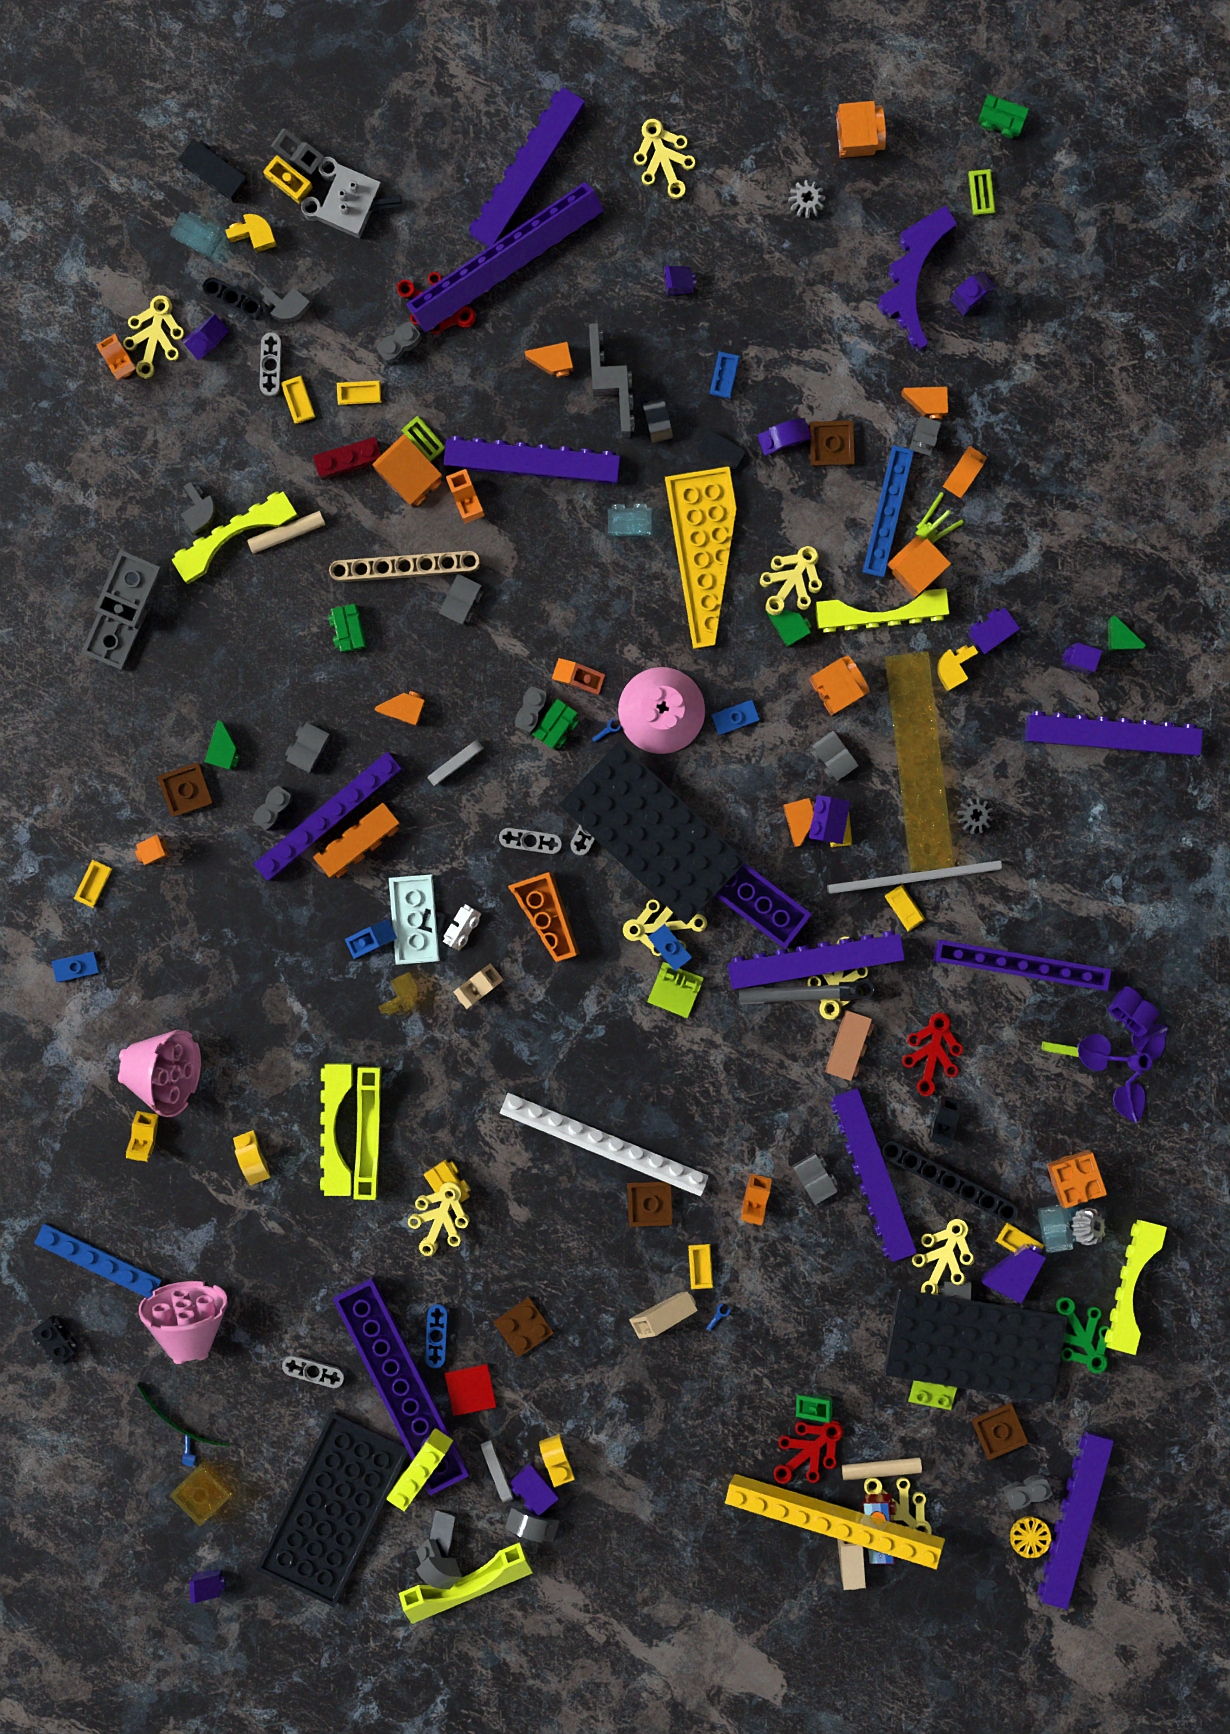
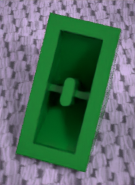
(1121, 637)
(814, 1407)

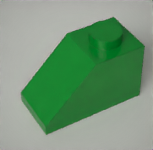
(790, 626)
(222, 748)

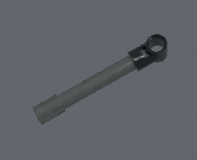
(844, 991)

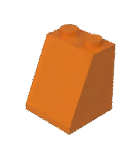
(408, 471)

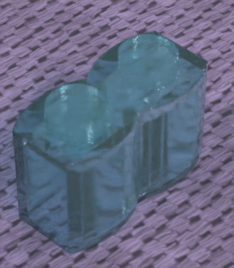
(1055, 1228)

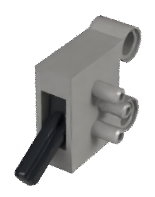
(349, 199)

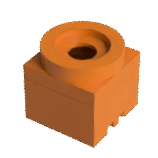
(860, 129)
(918, 565)
(839, 684)
(1076, 1179)

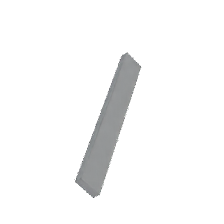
(912, 877)

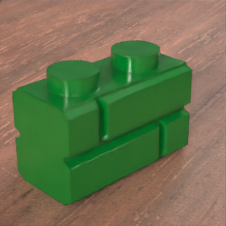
(1002, 116)
(348, 628)
(555, 725)

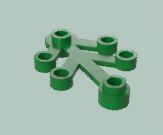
(1084, 1338)

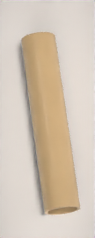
(286, 532)
(881, 1468)

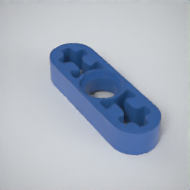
(431, 1319)

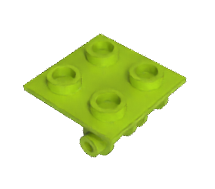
(675, 990)
(932, 1394)

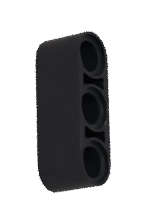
(225, 291)

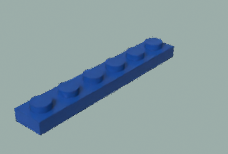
(887, 511)
(97, 1261)

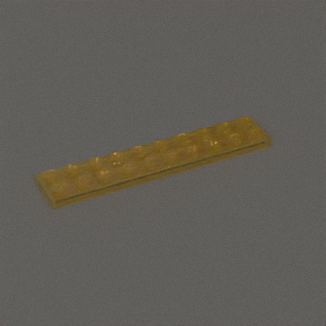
(919, 761)

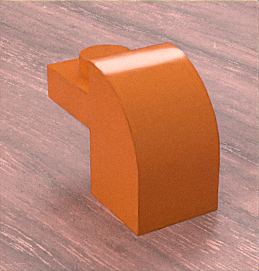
(116, 357)
(965, 472)
(465, 496)
(755, 1199)

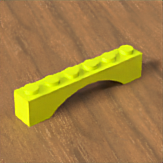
(196, 560)
(836, 614)
(367, 1133)
(337, 1175)
(1124, 1331)
(504, 1568)

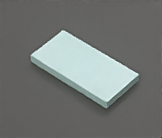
(408, 903)

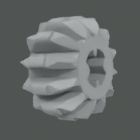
(810, 206)
(1088, 1226)

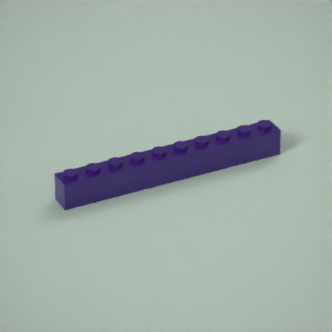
(505, 257)

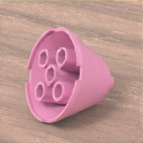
(665, 731)
(162, 1071)
(184, 1318)

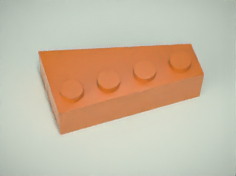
(357, 841)
(547, 914)

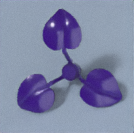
(1095, 1051)

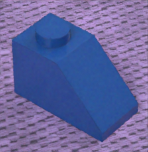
(371, 938)

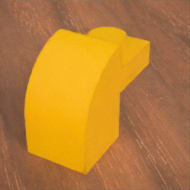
(256, 228)
(949, 666)
(142, 1136)
(250, 1158)
(556, 1460)

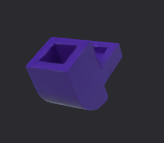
(784, 435)

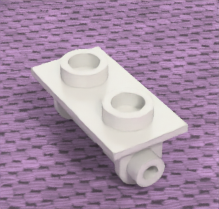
(458, 936)

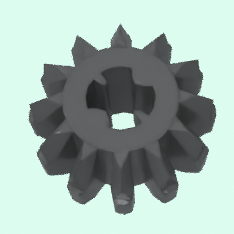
(981, 819)

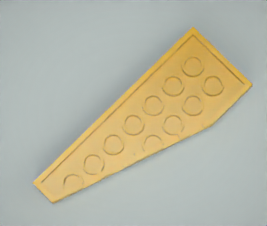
(703, 529)

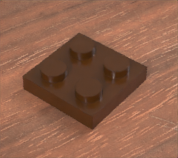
(831, 443)
(185, 789)
(649, 1203)
(523, 1327)
(999, 1430)

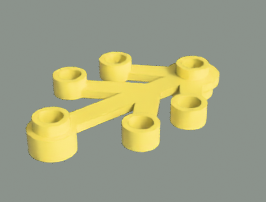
(663, 155)
(154, 334)
(793, 577)
(649, 928)
(834, 980)
(441, 1216)
(945, 1254)
(903, 1509)

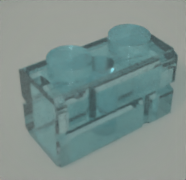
(196, 234)
(629, 521)

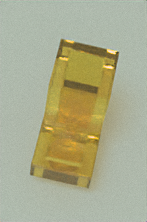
(406, 992)

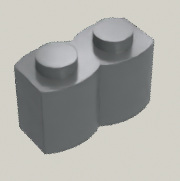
(393, 346)
(461, 599)
(533, 703)
(308, 747)
(834, 756)
(269, 812)
(815, 1178)
(1032, 1489)

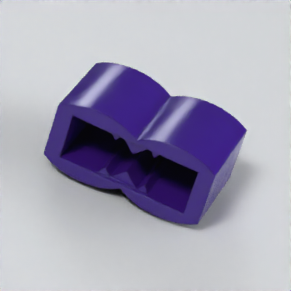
(1133, 1011)

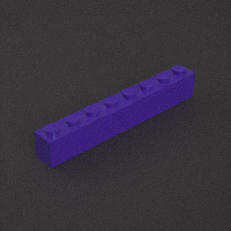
(527, 168)
(531, 461)
(1113, 735)
(327, 816)
(816, 961)
(1021, 965)
(874, 1175)
(1075, 1519)

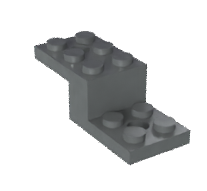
(611, 380)
(121, 610)

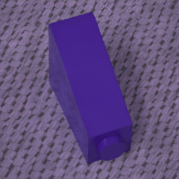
(972, 292)
(1016, 1272)

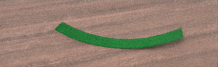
(175, 1426)

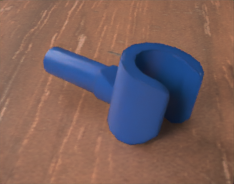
(606, 731)
(718, 1315)
(188, 1459)

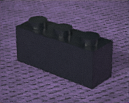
(213, 169)

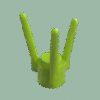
(929, 530)

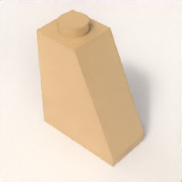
(663, 1315)
(851, 1565)

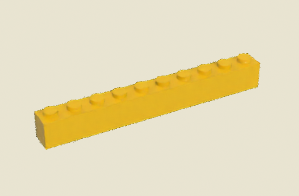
(835, 1521)

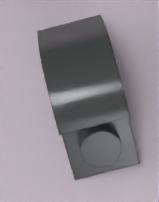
(297, 152)
(288, 309)
(925, 435)
(202, 513)
(531, 1526)
(435, 1570)

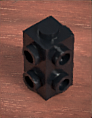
(55, 1341)

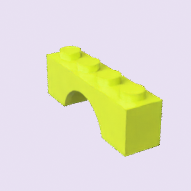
(419, 1469)

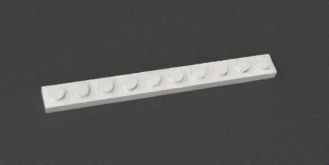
(604, 1144)

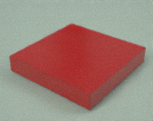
(470, 1389)

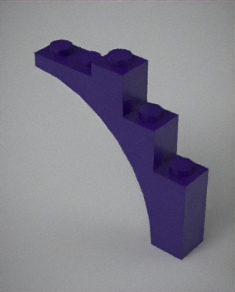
(902, 299)

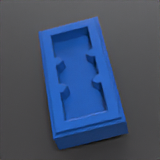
(724, 375)
(735, 717)
(669, 947)
(75, 966)

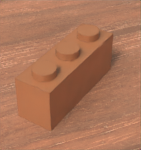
(849, 1045)

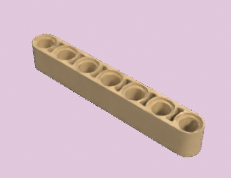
(394, 562)

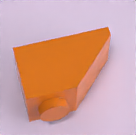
(552, 359)
(928, 401)
(578, 676)
(403, 707)
(799, 819)
(152, 850)

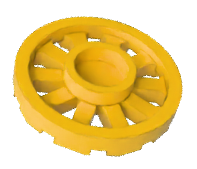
(1030, 1537)

